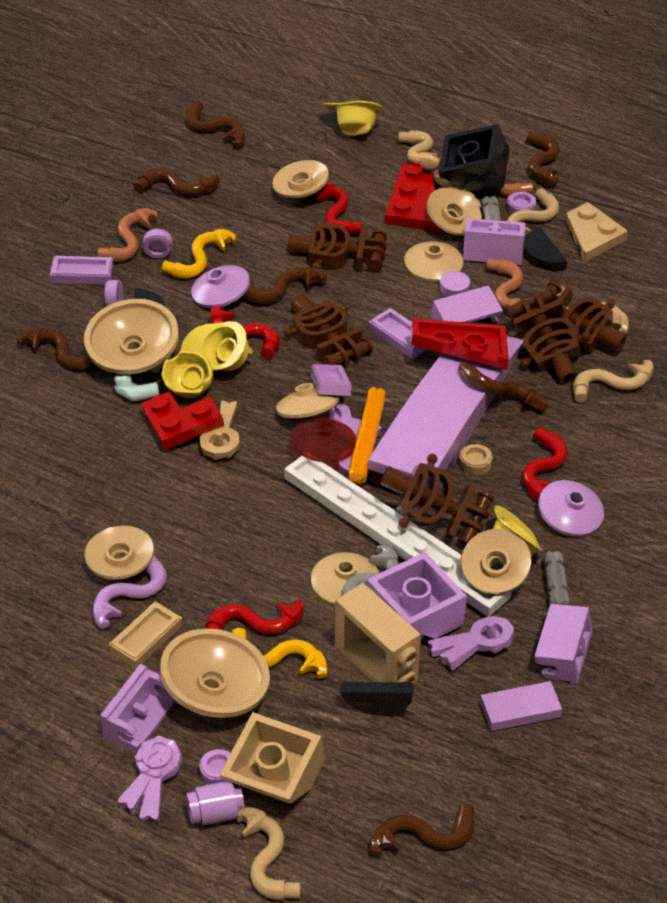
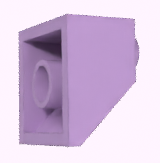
(422, 595)

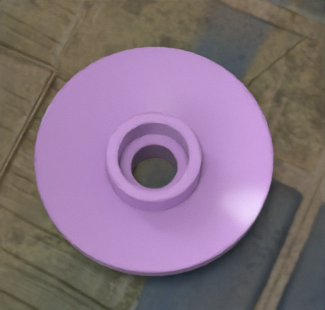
(220, 286)
(571, 508)

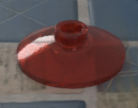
(323, 440)

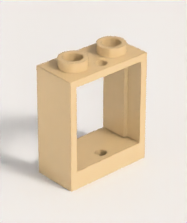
(376, 637)

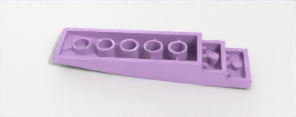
(438, 416)

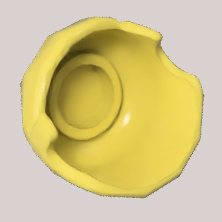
(187, 374)

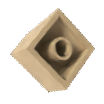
(275, 759)

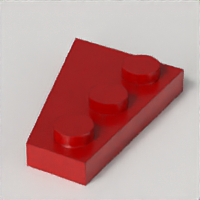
(410, 199)
(464, 340)

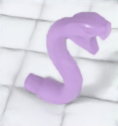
(103, 610)

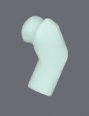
(133, 391)

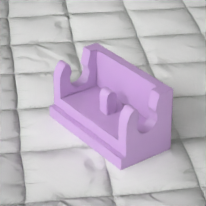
(493, 240)
(467, 307)
(564, 642)
(136, 710)

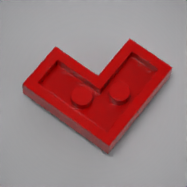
(180, 425)

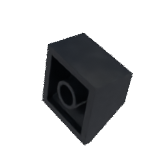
(475, 158)

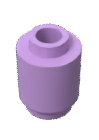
(214, 803)

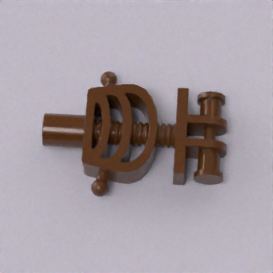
(331, 247)
(591, 317)
(325, 329)
(551, 340)
(407, 487)

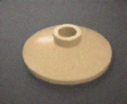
(300, 179)
(450, 210)
(432, 260)
(305, 402)
(491, 548)
(119, 552)
(334, 571)

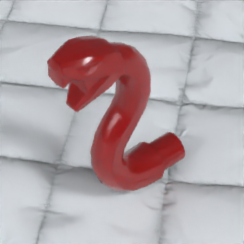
(330, 191)
(271, 337)
(558, 447)
(290, 617)

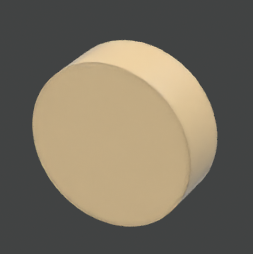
(475, 459)

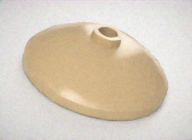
(131, 336)
(214, 673)

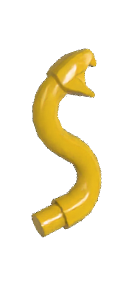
(218, 237)
(314, 658)

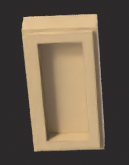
(145, 635)

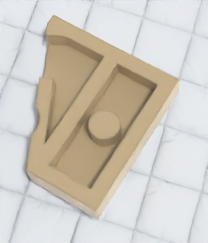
(594, 230)

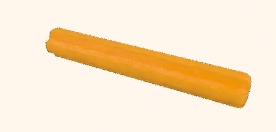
(366, 435)

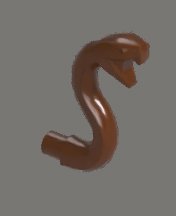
(236, 134)
(544, 175)
(151, 176)
(308, 274)
(35, 336)
(475, 377)
(384, 835)

